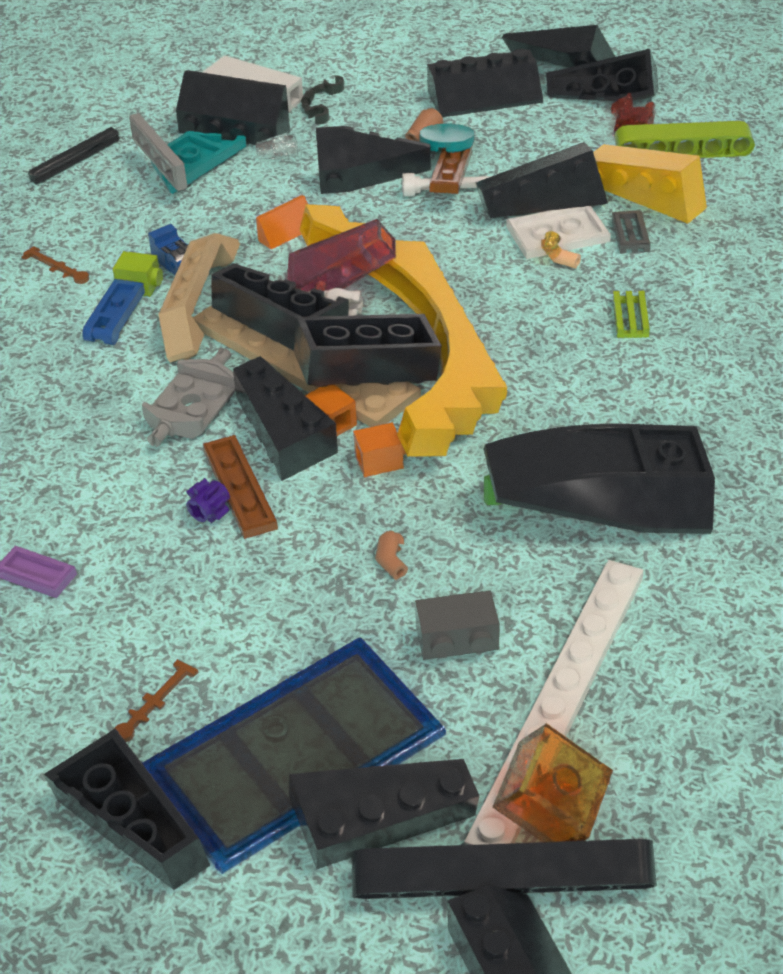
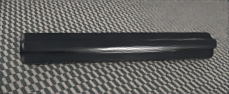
(73, 155)

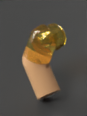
(556, 253)

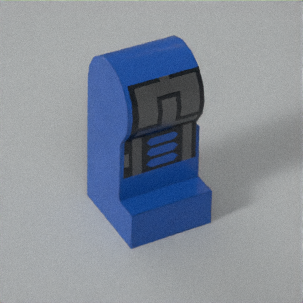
(168, 247)

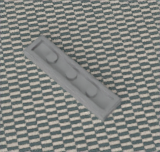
(158, 152)

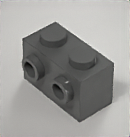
(457, 625)

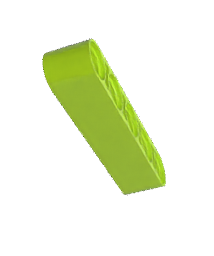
(697, 138)

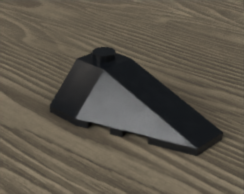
(607, 79)

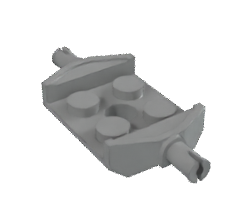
(198, 382)

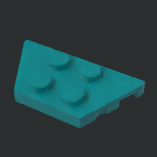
(201, 153)

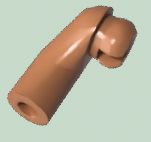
(386, 554)

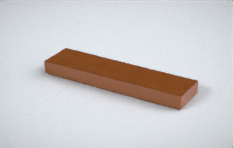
(450, 171)
(246, 496)

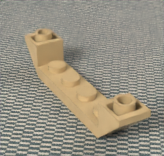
(179, 330)

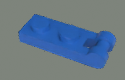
(113, 311)

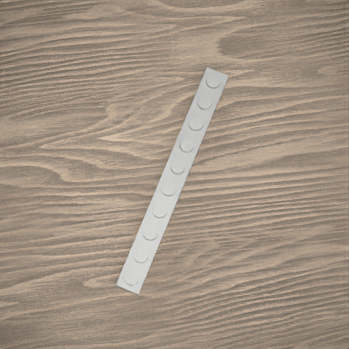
(567, 683)

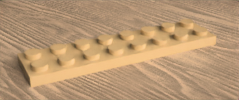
(374, 401)

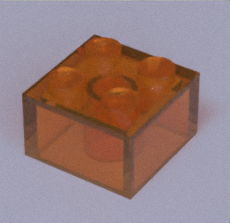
(553, 787)

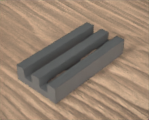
(632, 244)

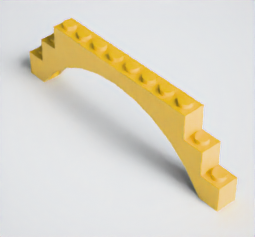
(468, 375)

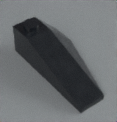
(562, 45)
(360, 160)

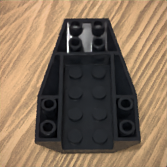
(609, 475)

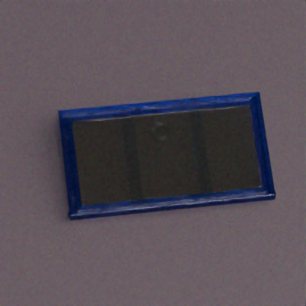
(329, 716)

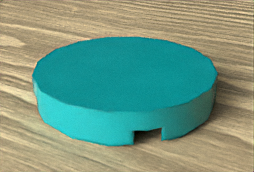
(449, 136)

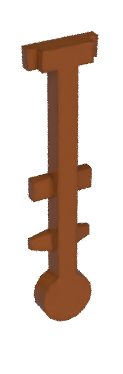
(80, 277)
(126, 729)

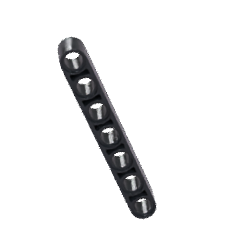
(509, 866)

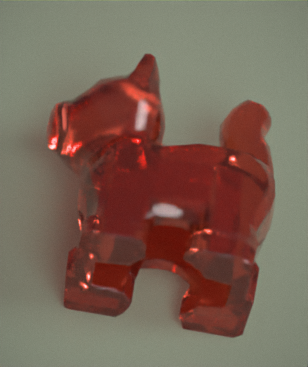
(629, 115)

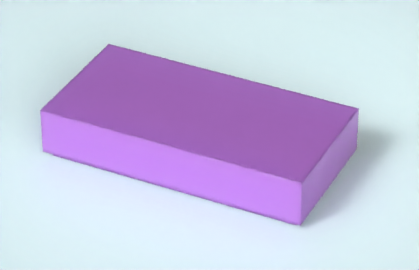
(36, 571)

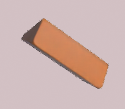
(281, 223)

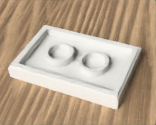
(576, 227)

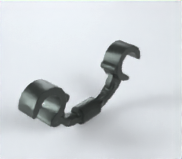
(321, 112)

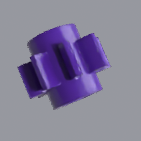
(208, 501)

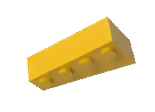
(654, 179)

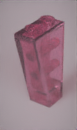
(342, 258)

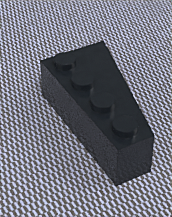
(546, 184)
(268, 304)
(284, 419)
(378, 805)
(127, 807)

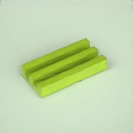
(629, 300)

